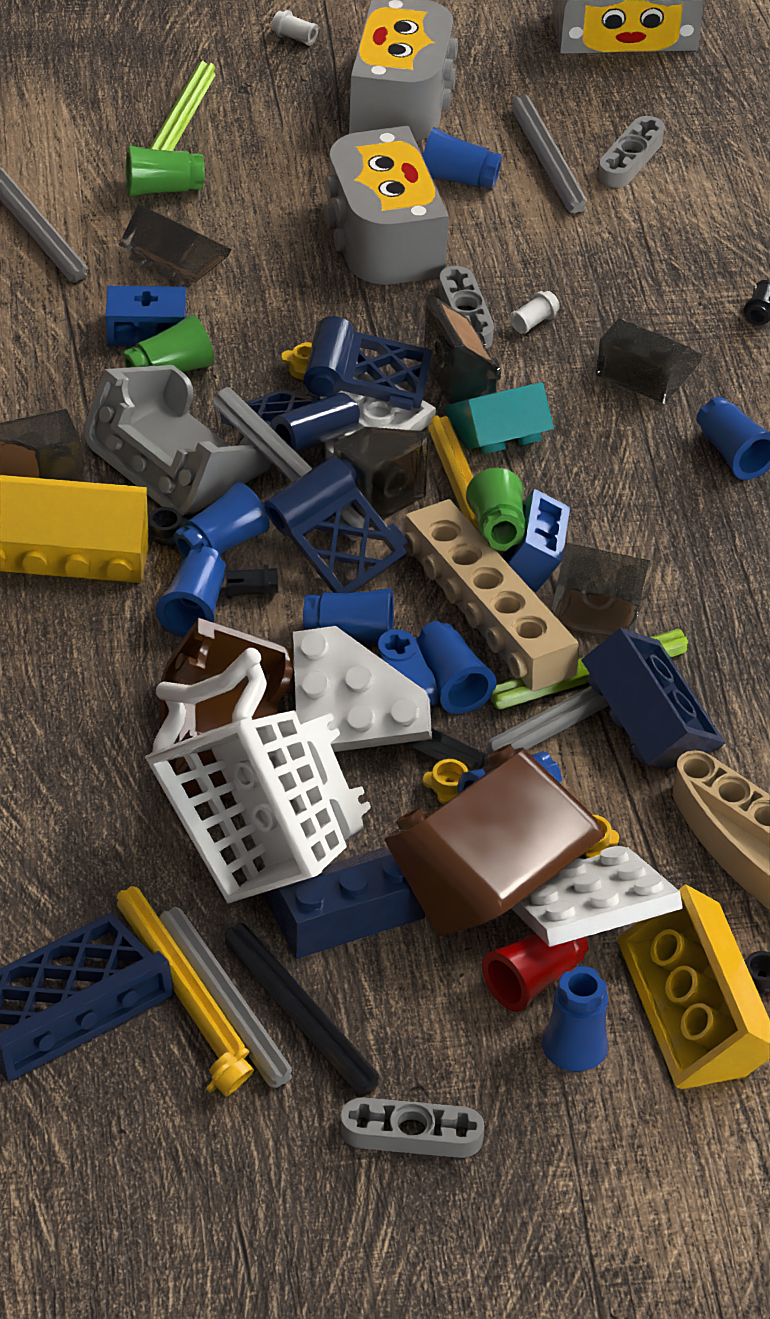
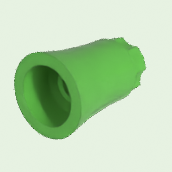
(162, 171)
(182, 346)
(498, 506)

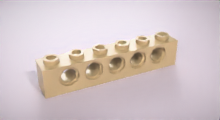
(491, 596)

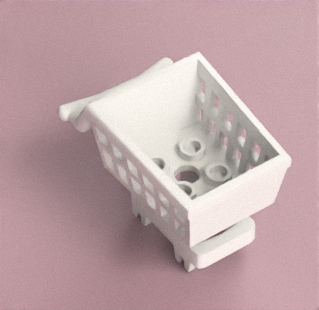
(278, 775)

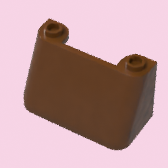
(204, 654)
(491, 842)

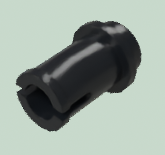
(758, 307)
(252, 582)

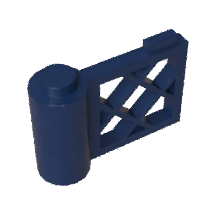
(338, 350)
(305, 419)
(317, 498)

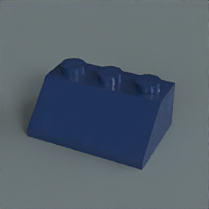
(650, 699)
(344, 903)

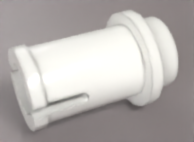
(288, 25)
(540, 308)

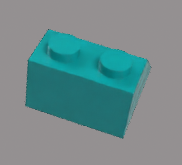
(502, 417)

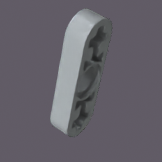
(609, 171)
(468, 296)
(399, 1111)

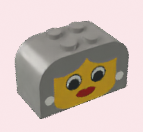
(627, 25)
(403, 67)
(385, 208)

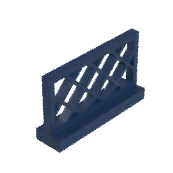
(83, 1013)

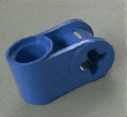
(402, 653)

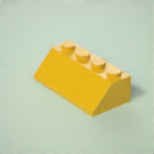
(73, 529)
(697, 993)

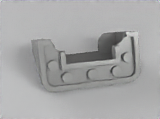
(151, 439)

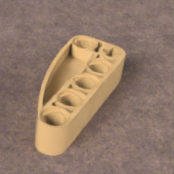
(727, 818)

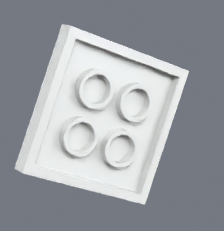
(597, 897)

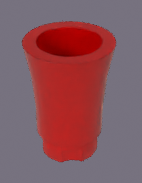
(528, 967)

